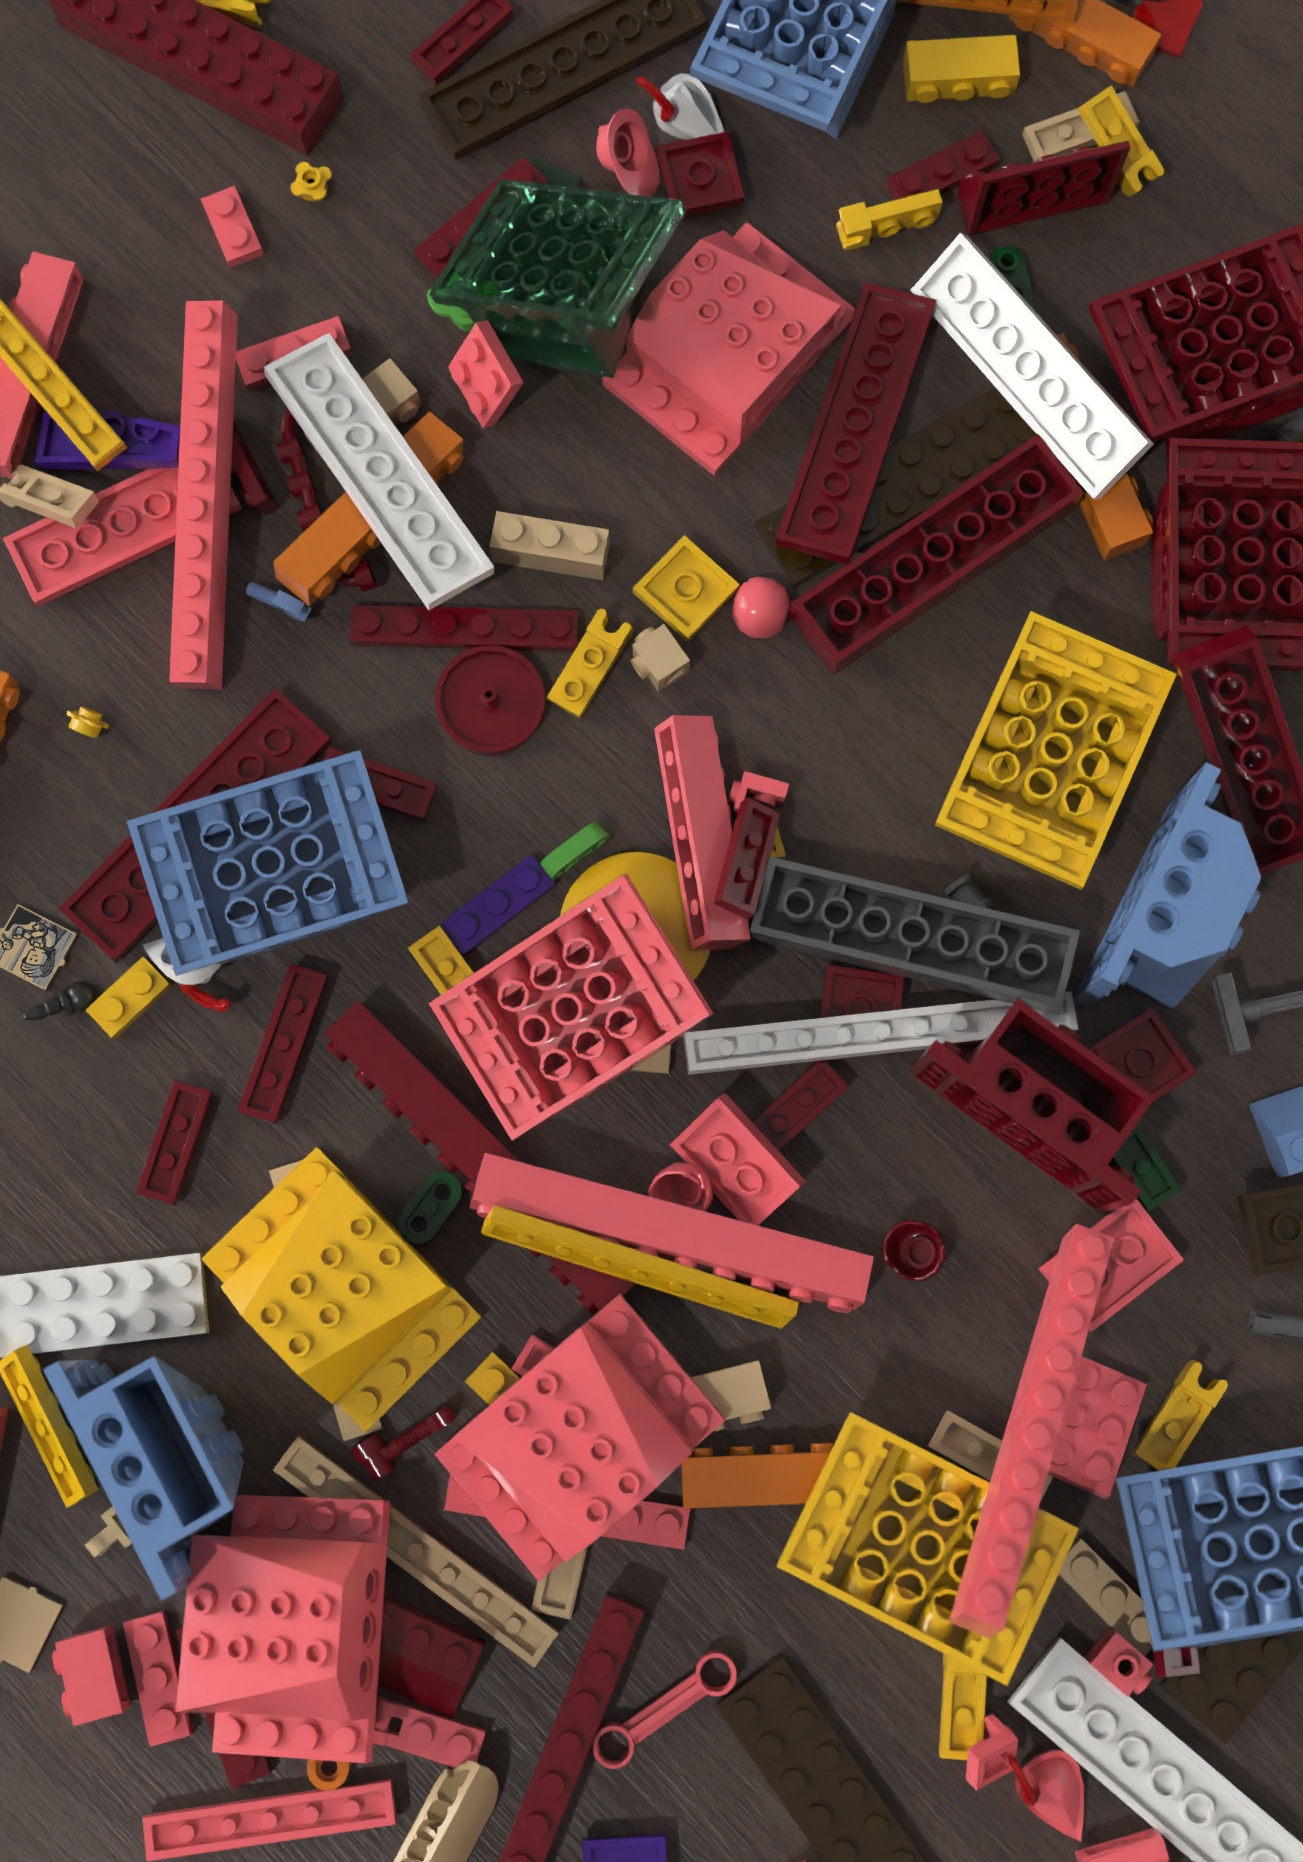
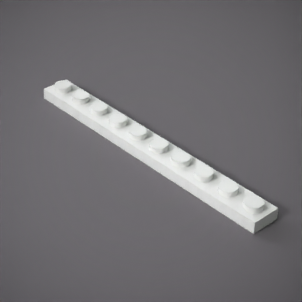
(852, 1035)

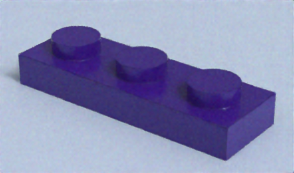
(497, 905)

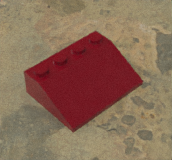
(1040, 187)

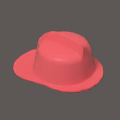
(627, 151)

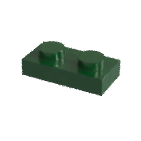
(1148, 1168)

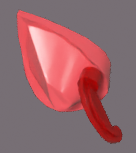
(1053, 1790)

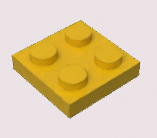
(686, 588)

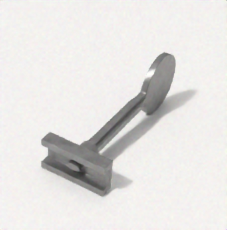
(1237, 1013)

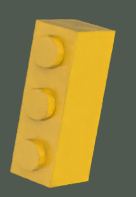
(961, 68)

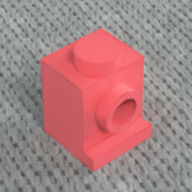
(1108, 1653)

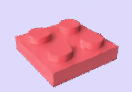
(485, 374)

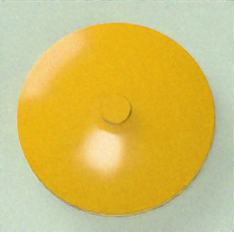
(659, 887)

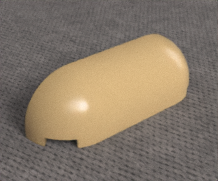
(452, 1816)

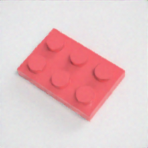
(738, 1160)
(1136, 1260)
(1096, 1427)

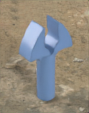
(291, 606)

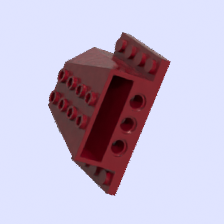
(1212, 340)
(1230, 546)
(1045, 1101)

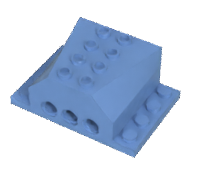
(795, 54)
(267, 863)
(1179, 903)
(156, 1454)
(1218, 1548)

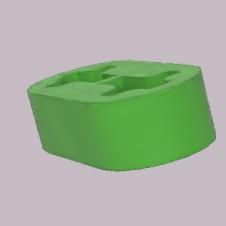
(575, 850)

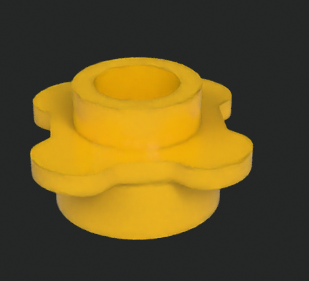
(314, 191)
(87, 721)

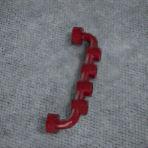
(302, 486)

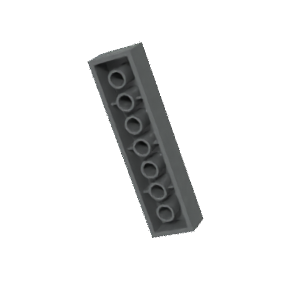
(914, 935)

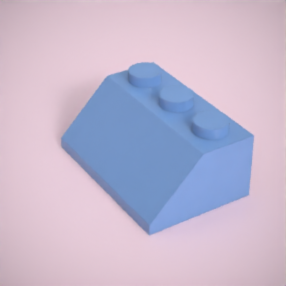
(1281, 1130)

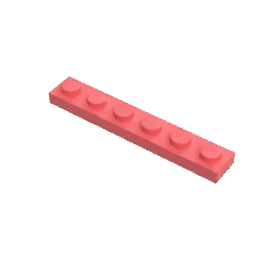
(645, 1523)
(269, 1819)

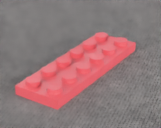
(123, 527)

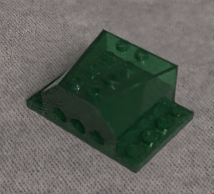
(558, 270)

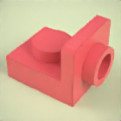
(760, 788)
(989, 1757)

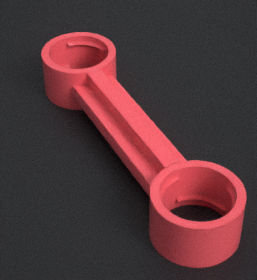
(663, 1709)

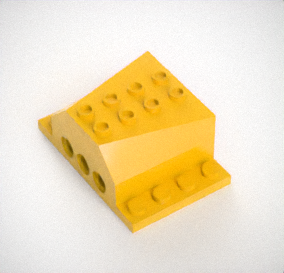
(1055, 750)
(339, 1291)
(894, 1539)

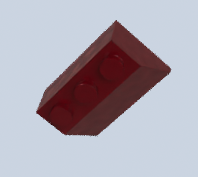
(425, 1656)

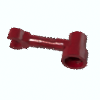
(378, 1456)

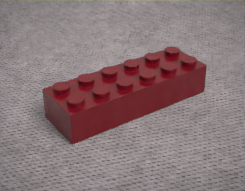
(1247, 740)

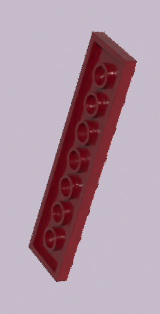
(856, 423)
(272, 740)

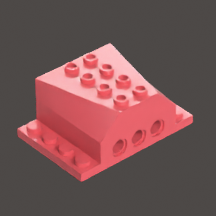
(726, 343)
(571, 1008)
(580, 1438)
(288, 1627)

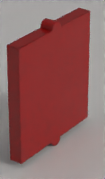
(1171, 19)

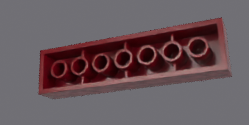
(213, 62)
(935, 554)

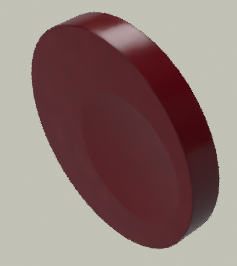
(490, 700)

